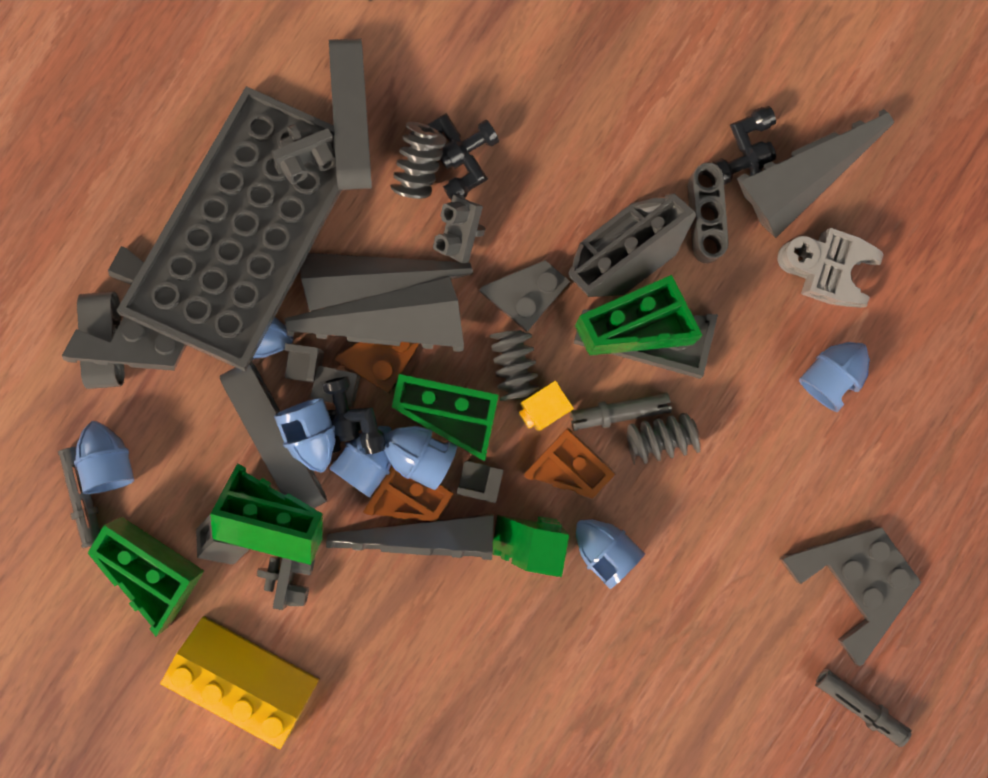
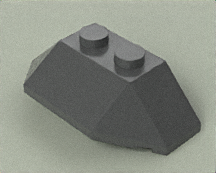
(631, 246)

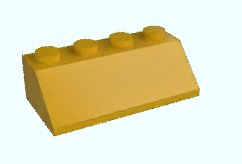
(240, 682)

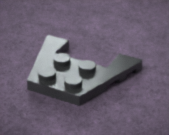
(132, 342)
(870, 574)

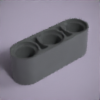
(714, 199)
(100, 318)

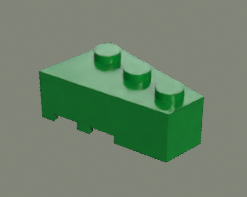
(640, 321)
(449, 410)
(265, 520)
(531, 544)
(146, 571)

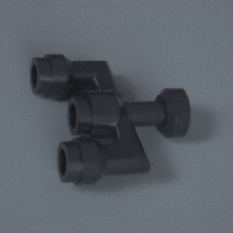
(457, 153)
(754, 155)
(348, 420)

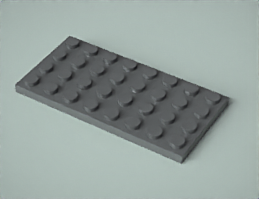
(234, 237)

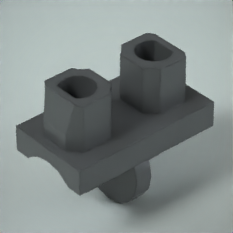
(301, 149)
(460, 230)
(286, 592)

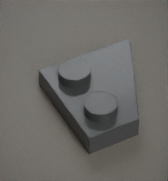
(526, 293)

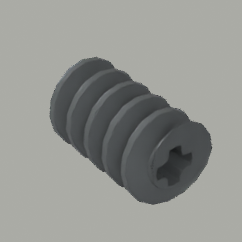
(421, 161)
(514, 364)
(663, 437)

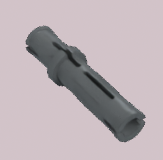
(605, 413)
(86, 534)
(875, 716)

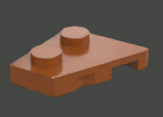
(378, 362)
(571, 466)
(407, 499)

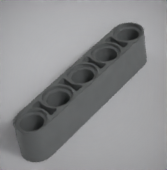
(349, 114)
(257, 413)

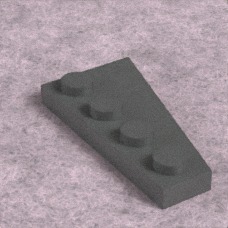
(684, 359)

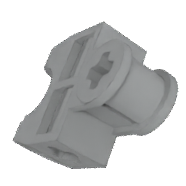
(829, 266)

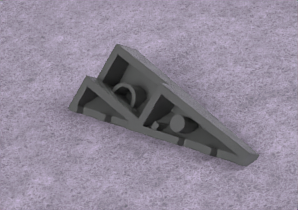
(792, 185)
(347, 278)
(411, 314)
(444, 537)

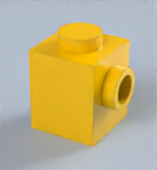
(545, 407)

